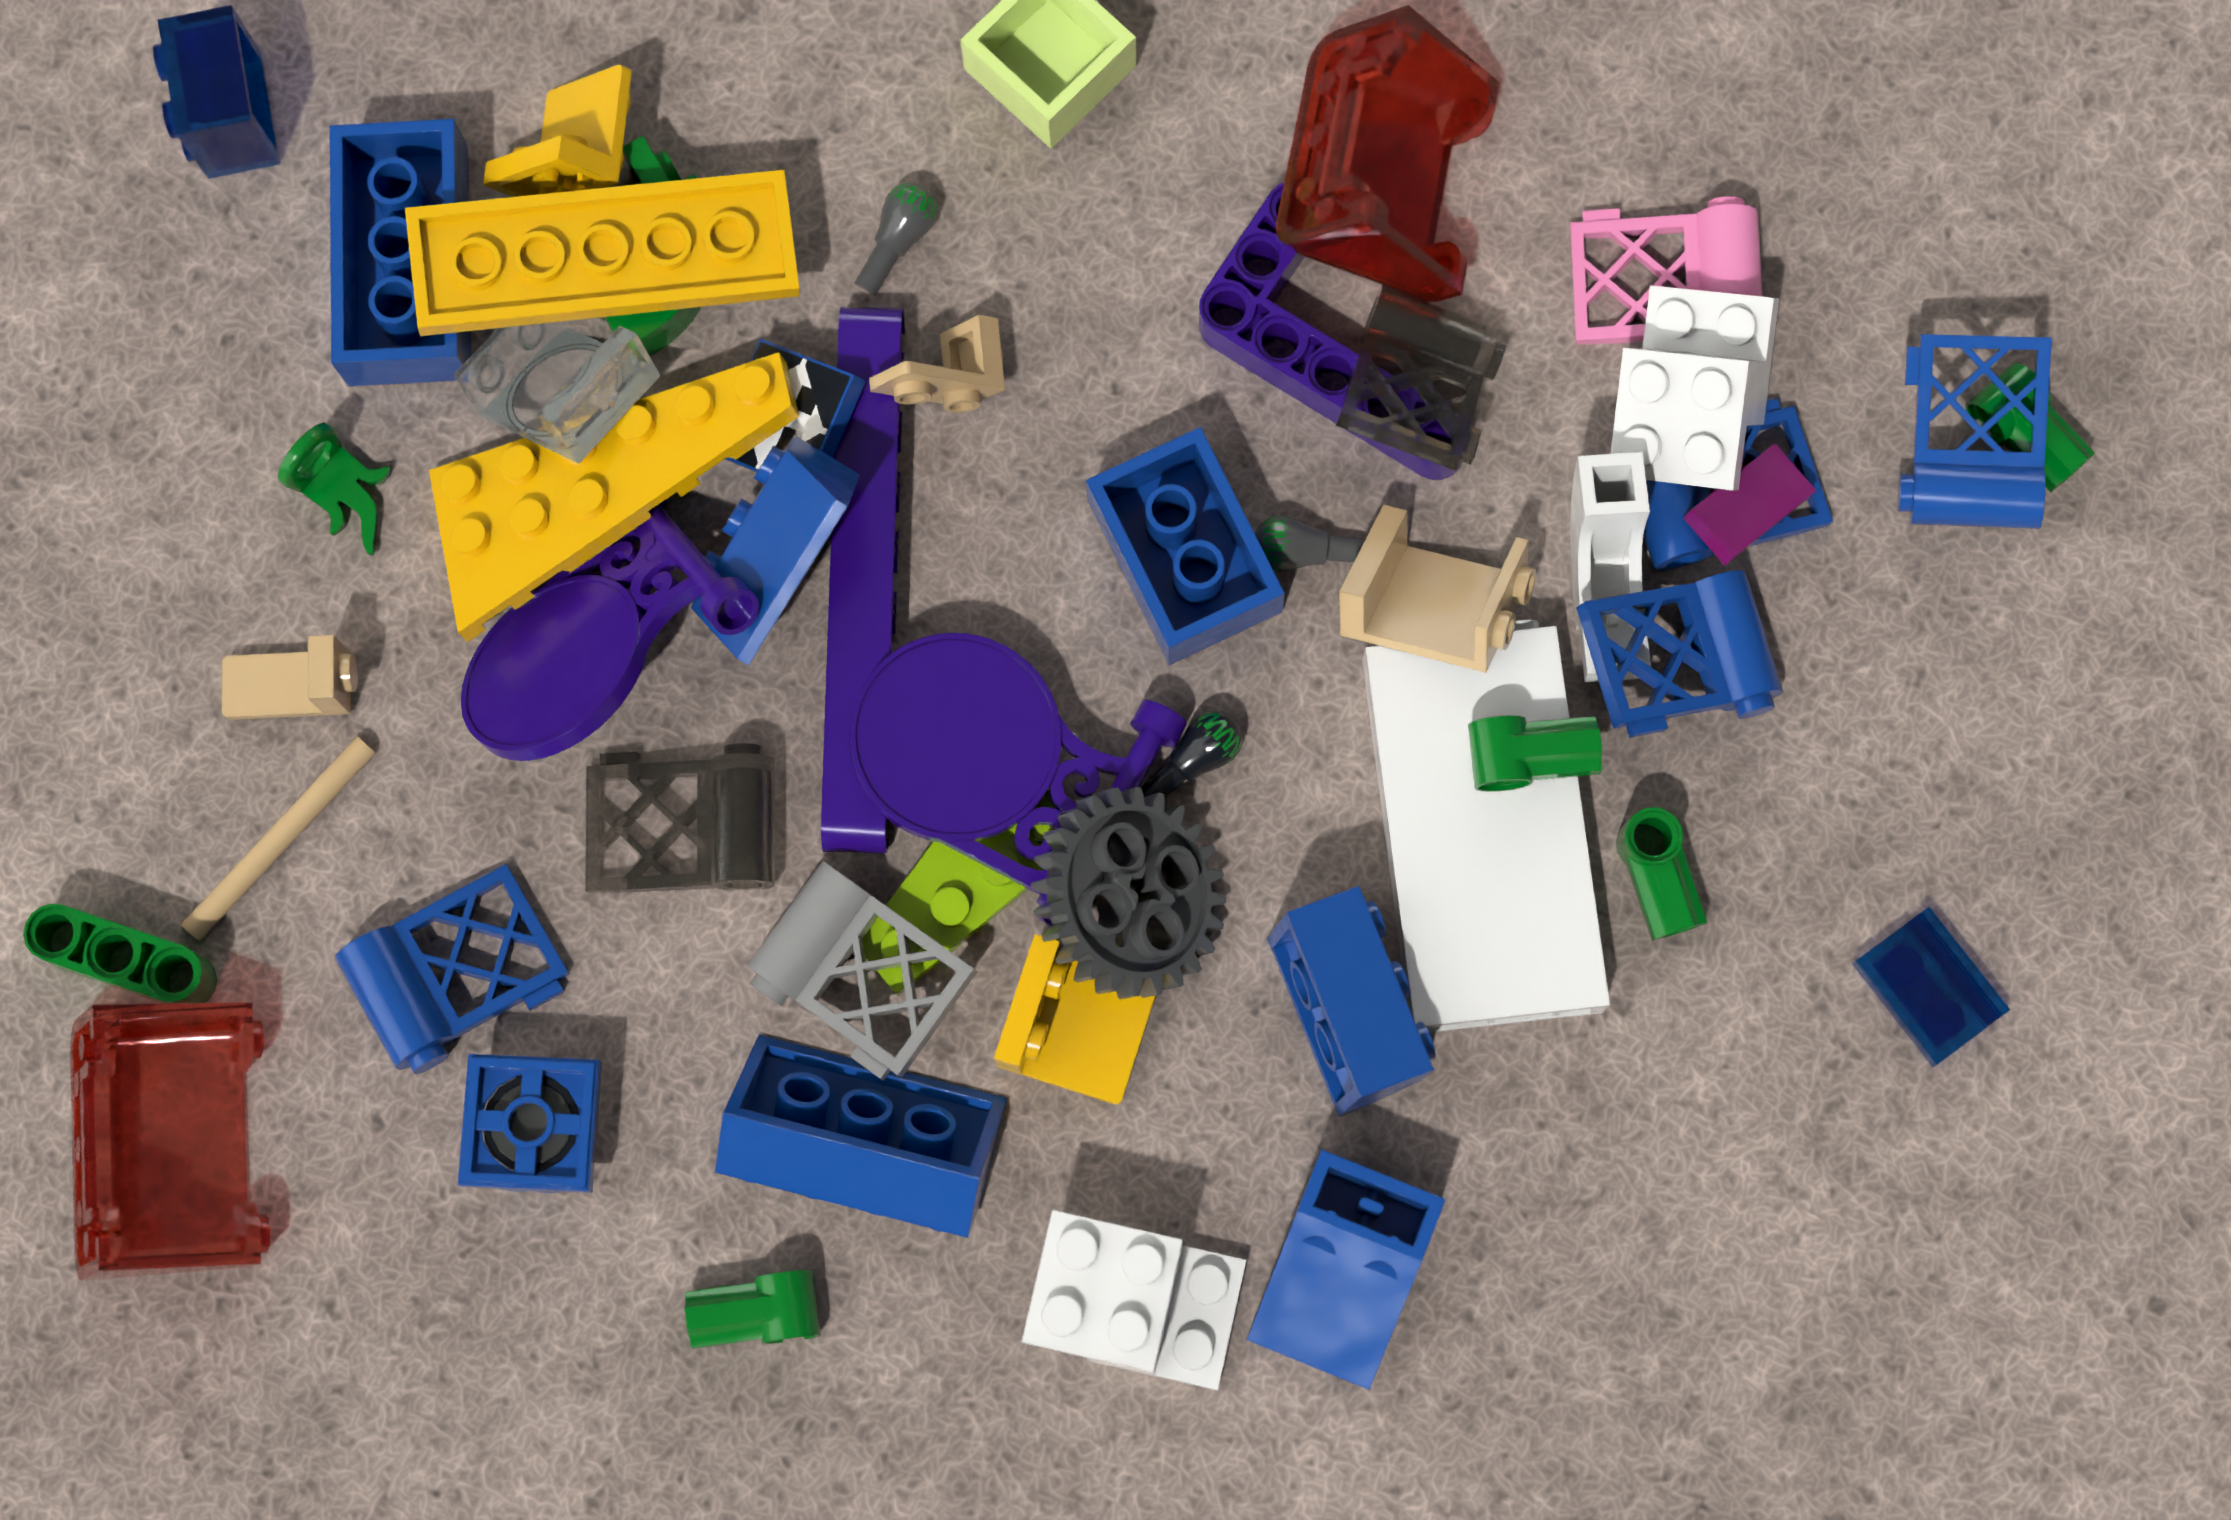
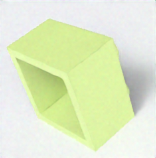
(1049, 60)

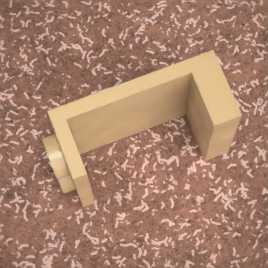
(1432, 600)

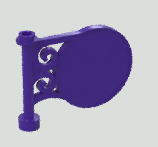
(580, 644)
(967, 740)

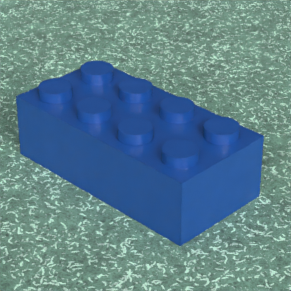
(373, 310)

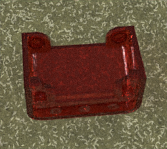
(1376, 152)
(162, 1139)

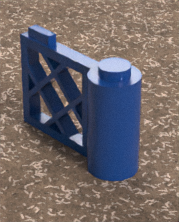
(1976, 485)
(1676, 544)
(1725, 649)
(404, 995)

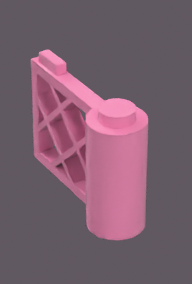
(1717, 257)

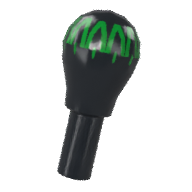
(1206, 745)

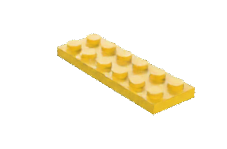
(601, 252)

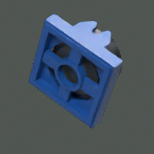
(530, 1124)

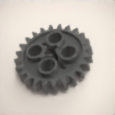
(1128, 893)

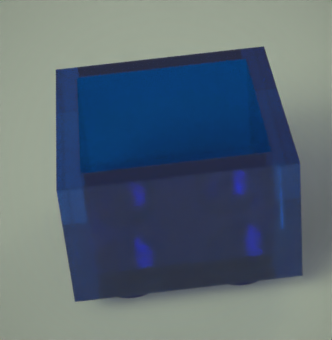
(216, 92)

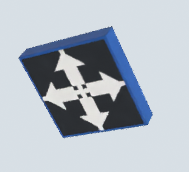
(823, 401)

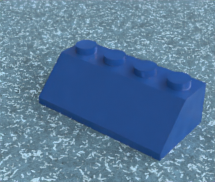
(860, 1141)

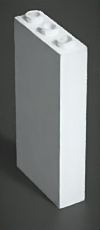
(1482, 882)

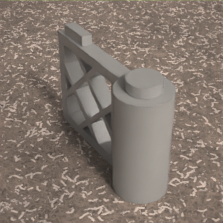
(818, 939)

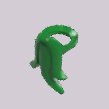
(330, 476)

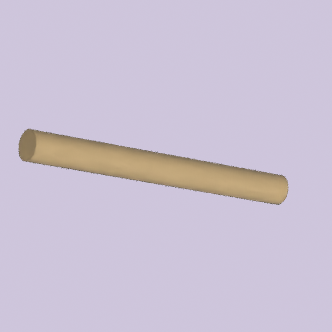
(277, 839)

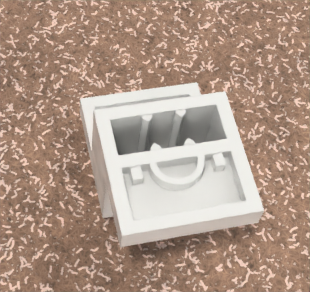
(1695, 385)
(1134, 1300)

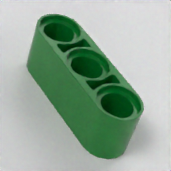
(97, 939)

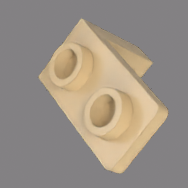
(968, 375)
(290, 683)

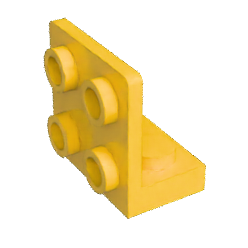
(578, 140)
(1069, 1032)

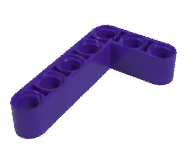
(1266, 321)

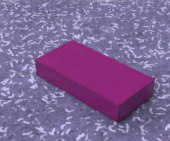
(1737, 518)

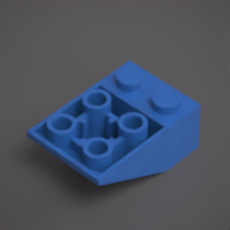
(1345, 1269)

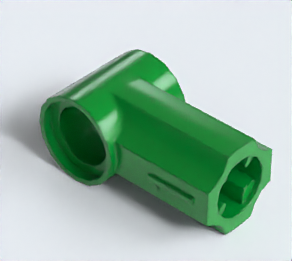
(2064, 448)
(1514, 752)
(1663, 880)
(766, 1310)

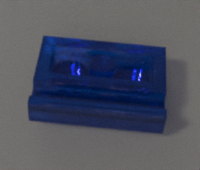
(1931, 987)

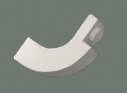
(1607, 541)

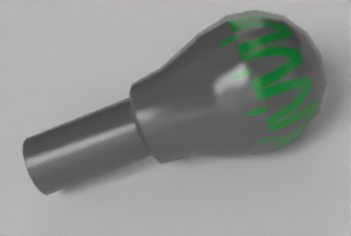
(905, 218)
(1294, 544)

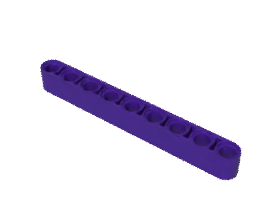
(861, 571)

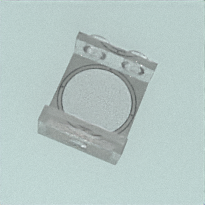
(557, 383)

